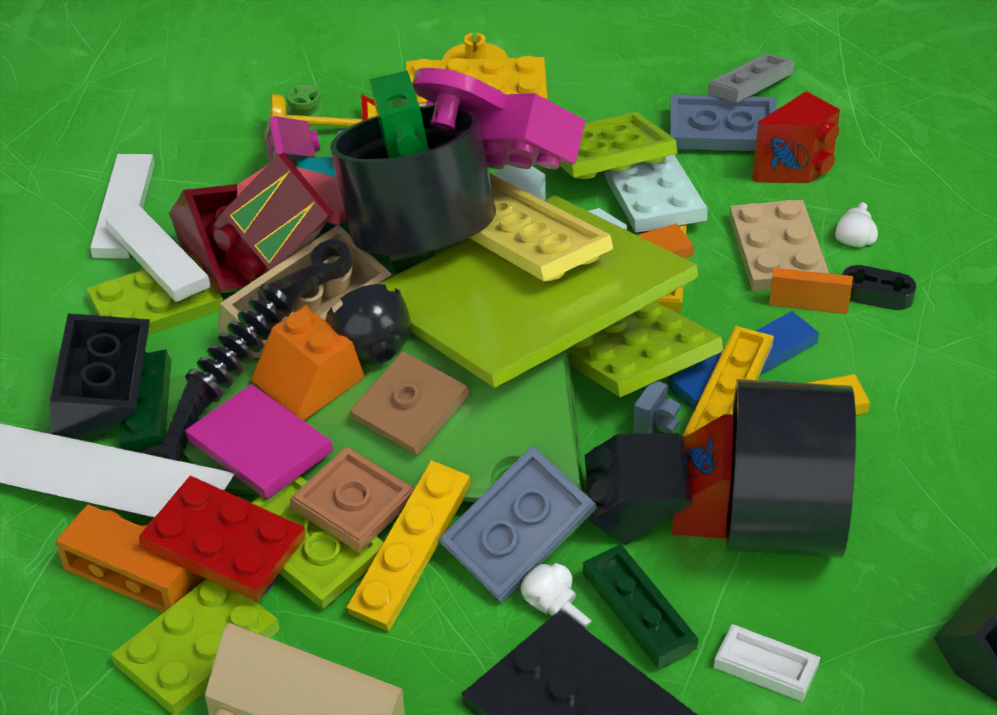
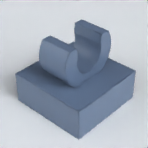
(655, 410)

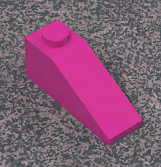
(290, 137)

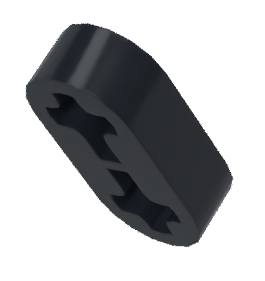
(880, 286)

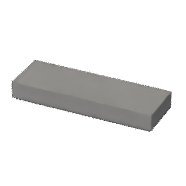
(751, 77)

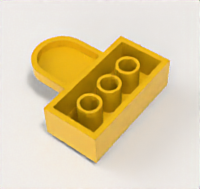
(490, 66)

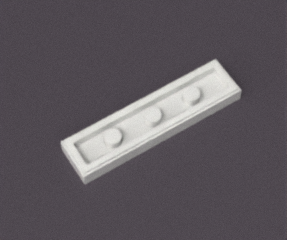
(125, 190)
(158, 253)

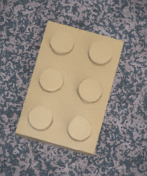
(775, 237)

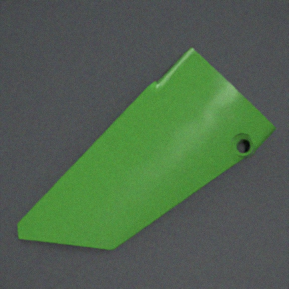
(478, 439)

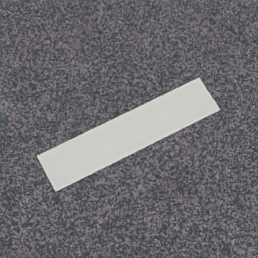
(95, 471)

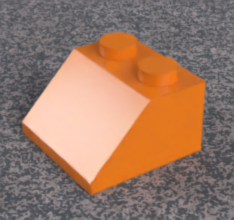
(306, 364)

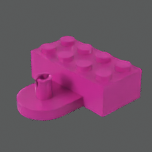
(513, 127)

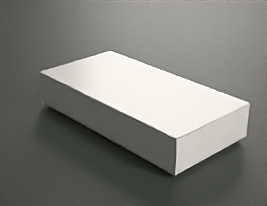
(767, 662)

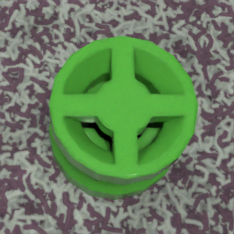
(304, 100)

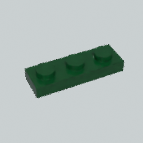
(149, 422)
(640, 606)

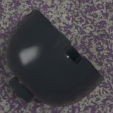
(373, 321)

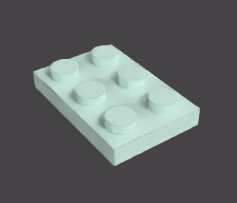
(656, 195)

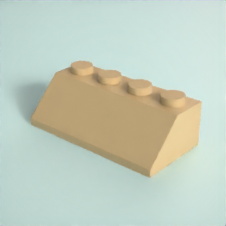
(364, 272)
(275, 679)

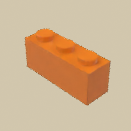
(109, 553)

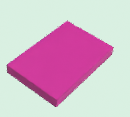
(259, 441)

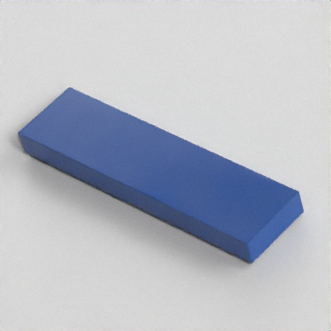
(790, 338)

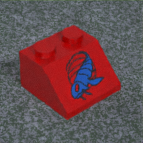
(796, 141)
(710, 480)

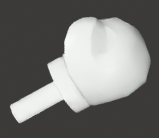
(857, 227)
(550, 591)

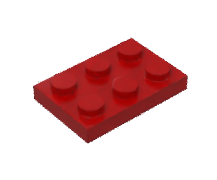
(222, 538)

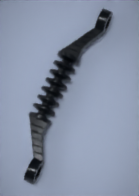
(245, 336)

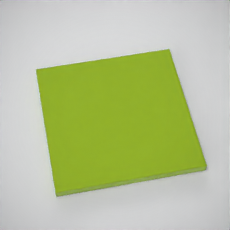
(508, 321)

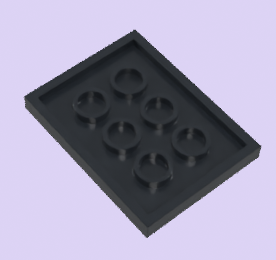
(567, 673)

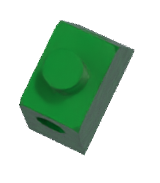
(401, 125)

